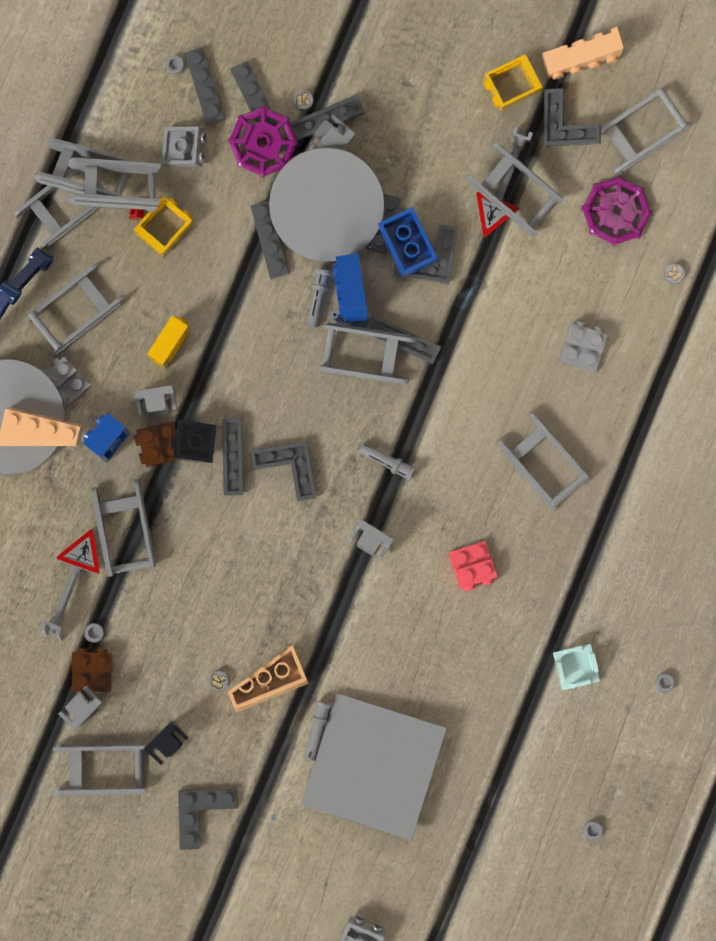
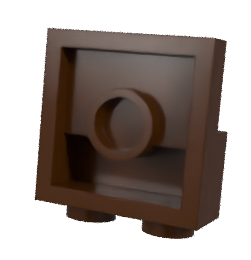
(155, 444)
(92, 670)

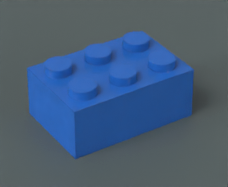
(407, 242)
(350, 289)
(106, 437)

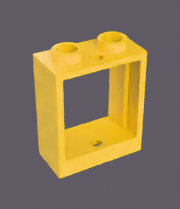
(529, 73)
(150, 240)
(169, 341)

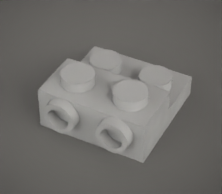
(184, 146)
(583, 346)
(67, 380)
(360, 930)

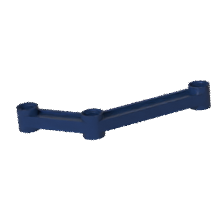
(12, 291)

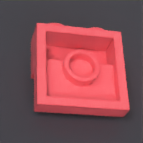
(473, 566)

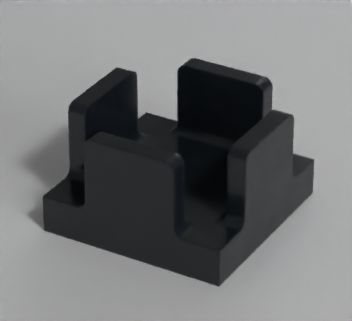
(193, 441)
(166, 742)

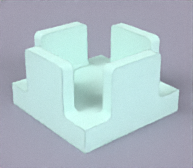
(576, 667)

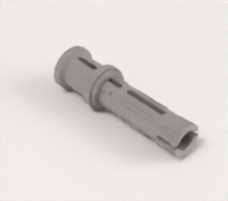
(319, 288)
(395, 465)
(319, 720)

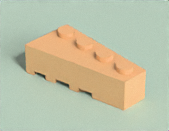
(583, 54)
(33, 429)

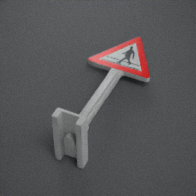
(490, 215)
(80, 555)

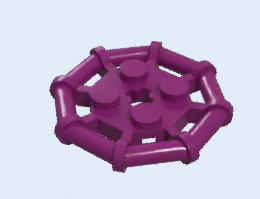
(272, 136)
(607, 204)

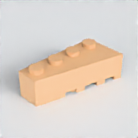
(274, 679)

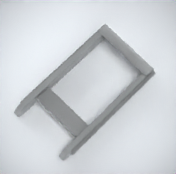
(621, 142)
(67, 151)
(498, 172)
(90, 198)
(46, 218)
(94, 295)
(389, 355)
(531, 441)
(117, 506)
(76, 770)

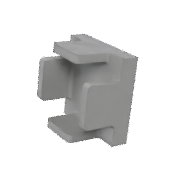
(332, 136)
(155, 400)
(371, 539)
(80, 708)

